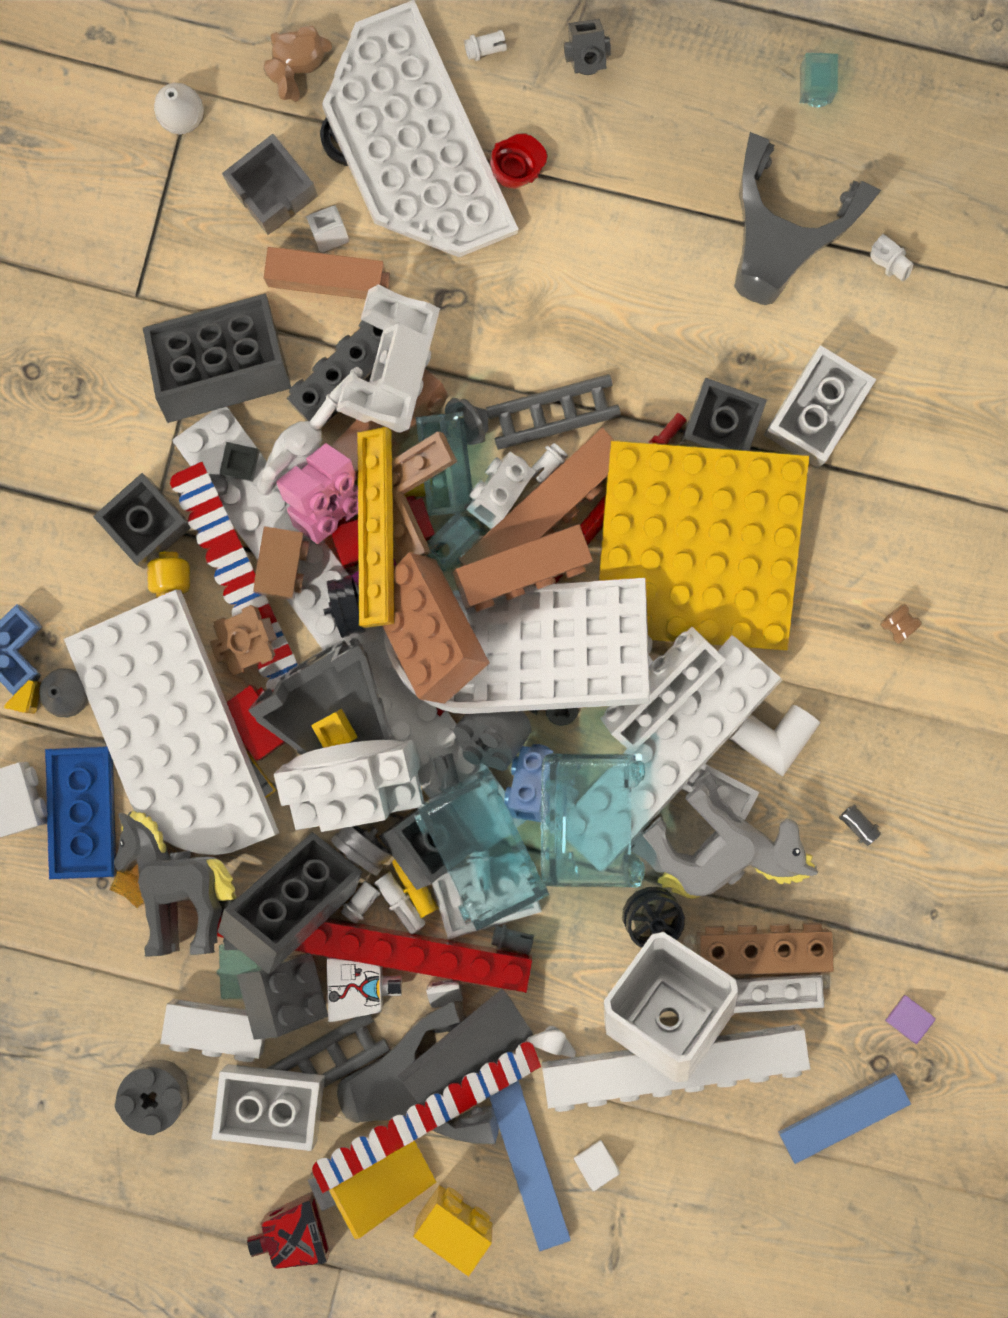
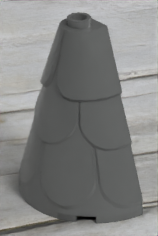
(319, 687)

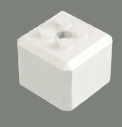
(674, 980)

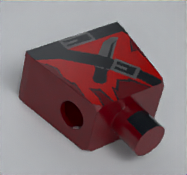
(292, 1235)

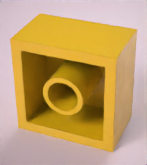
(454, 1229)

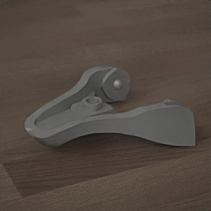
(777, 247)
(379, 1094)

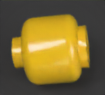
(168, 574)

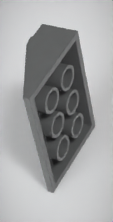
(215, 358)

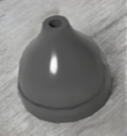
(63, 693)

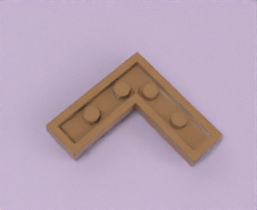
(408, 472)

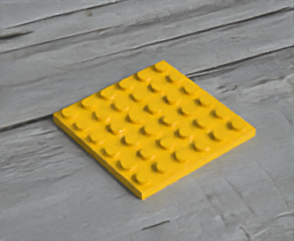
(708, 536)

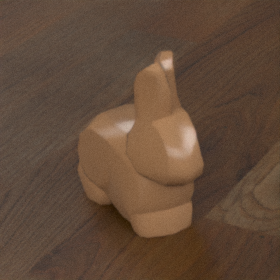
(294, 54)

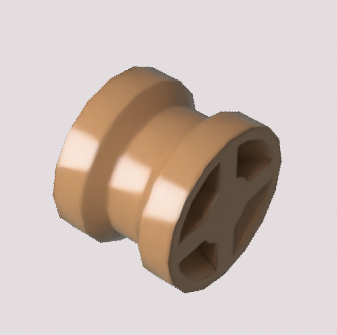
(901, 623)

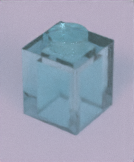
(818, 79)

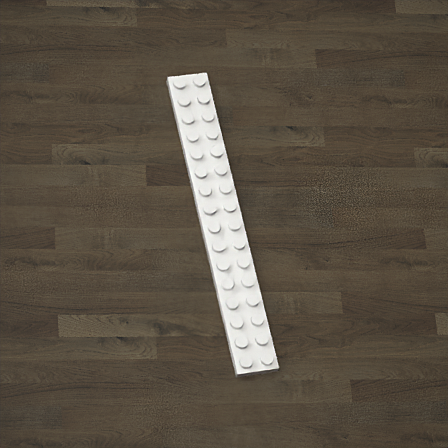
(249, 513)

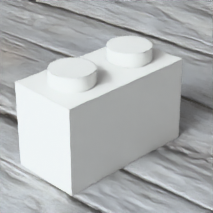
(19, 799)

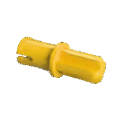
(421, 898)

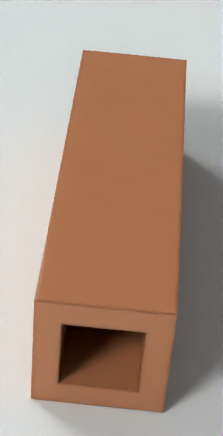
(323, 273)

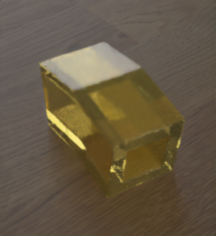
(127, 886)

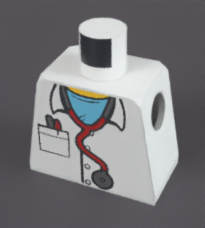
(357, 989)

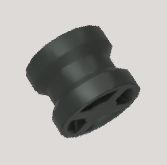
(561, 717)

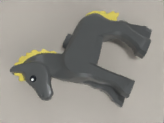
(171, 879)

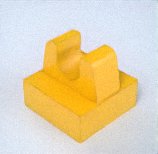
(334, 730)

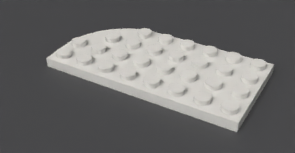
(556, 649)
(171, 728)

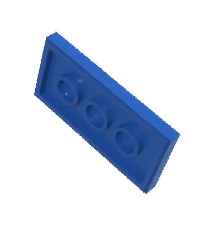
(80, 813)

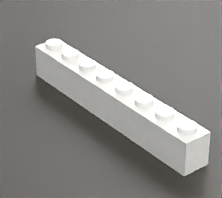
(626, 1076)

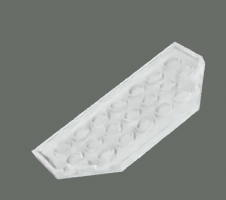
(412, 138)

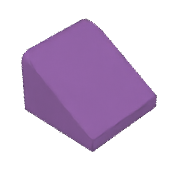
(910, 1019)

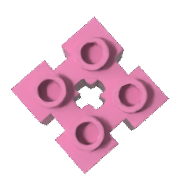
(320, 493)

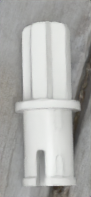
(399, 903)

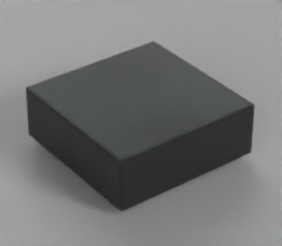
(239, 461)

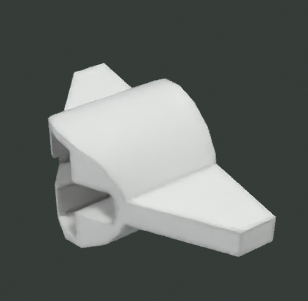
(553, 1041)

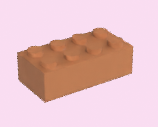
(432, 631)

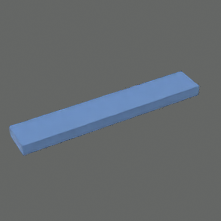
(529, 1167)

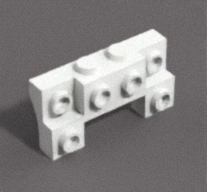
(399, 361)

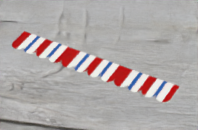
(228, 554)
(422, 1119)

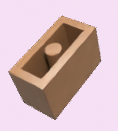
(280, 563)

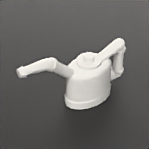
(299, 441)

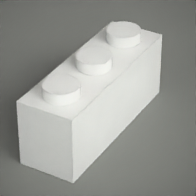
(210, 1029)

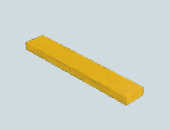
(375, 528)

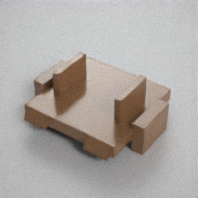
(243, 640)

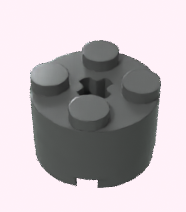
(492, 737)
(134, 1099)

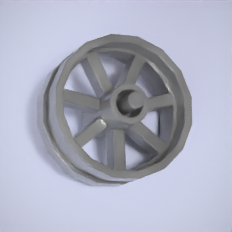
(362, 848)

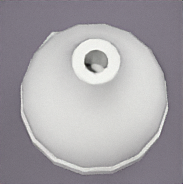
(178, 108)

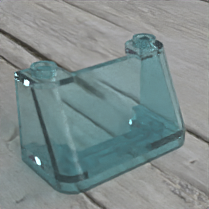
(589, 820)
(481, 850)

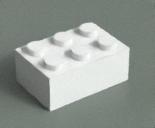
(819, 406)
(268, 1107)

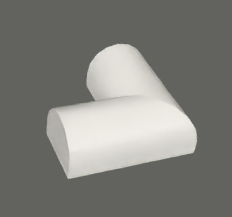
(779, 746)

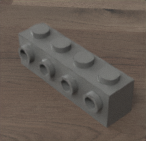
(351, 352)

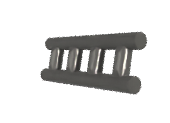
(565, 395)
(330, 1042)

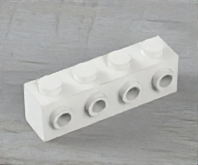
(671, 682)

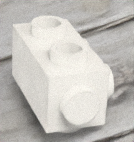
(500, 490)

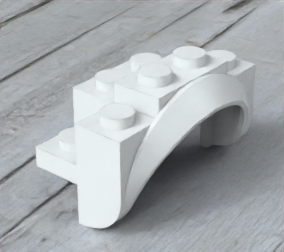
(350, 783)

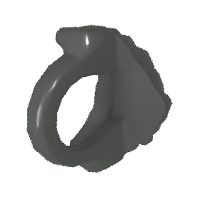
(474, 419)

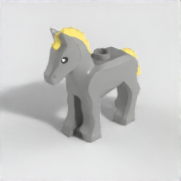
(725, 852)

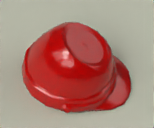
(517, 160)

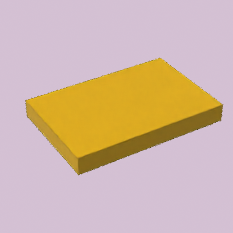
(382, 1189)

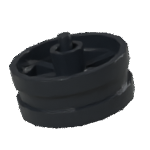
(344, 605)
(652, 915)

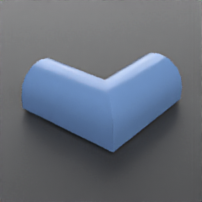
(15, 631)

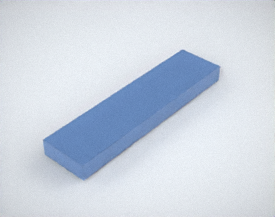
(844, 1118)

